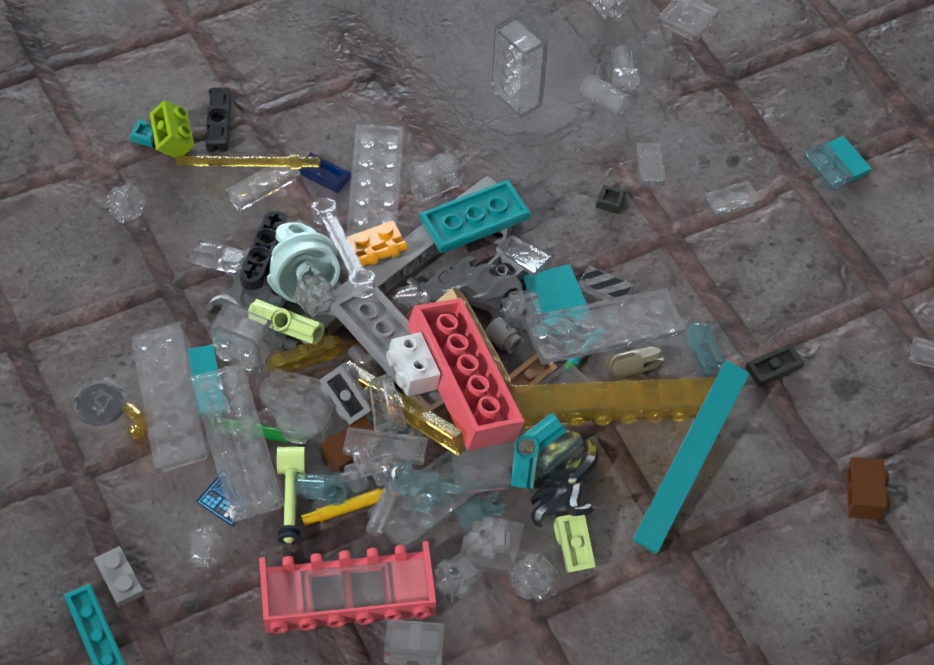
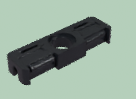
(218, 131)

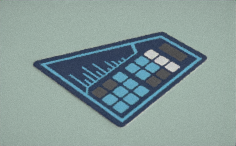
(214, 501)

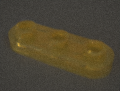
(306, 355)

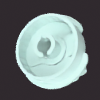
(300, 254)

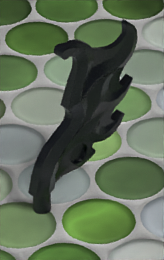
(562, 487)

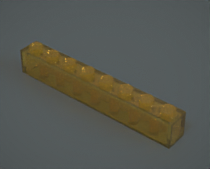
(612, 401)

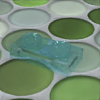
(828, 165)
(557, 451)

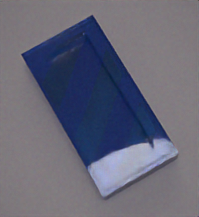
(326, 174)

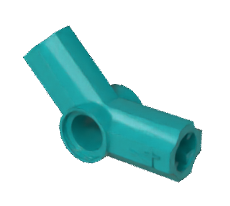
(525, 464)

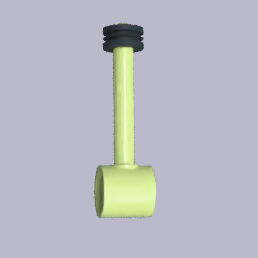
(290, 463)

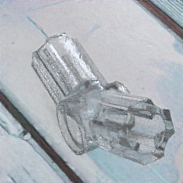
(623, 73)

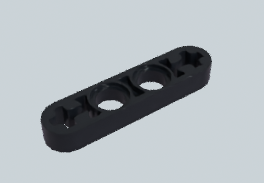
(261, 249)

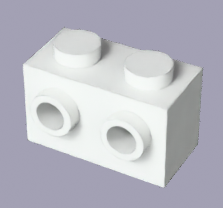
(413, 364)

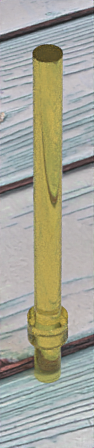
(294, 161)

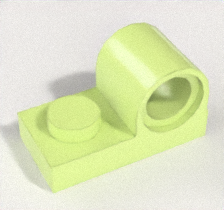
(574, 539)

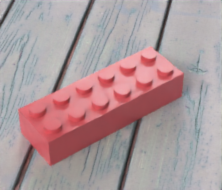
(468, 376)

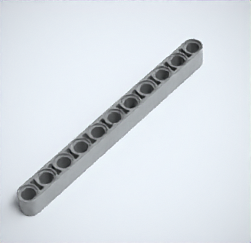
(393, 270)

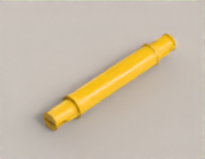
(349, 505)

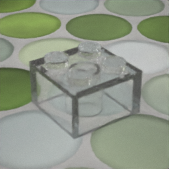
(243, 337)

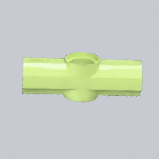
(297, 325)

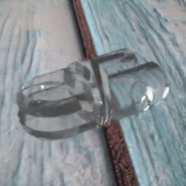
(217, 256)

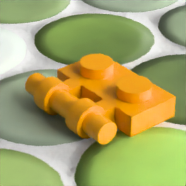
(377, 243)

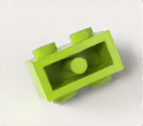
(171, 129)

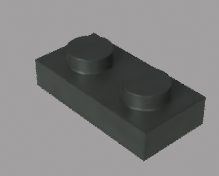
(774, 365)

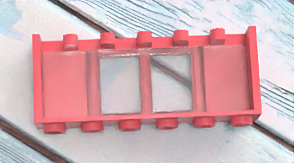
(347, 590)

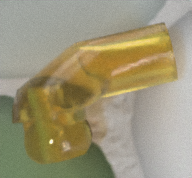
(138, 418)

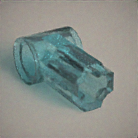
(322, 487)

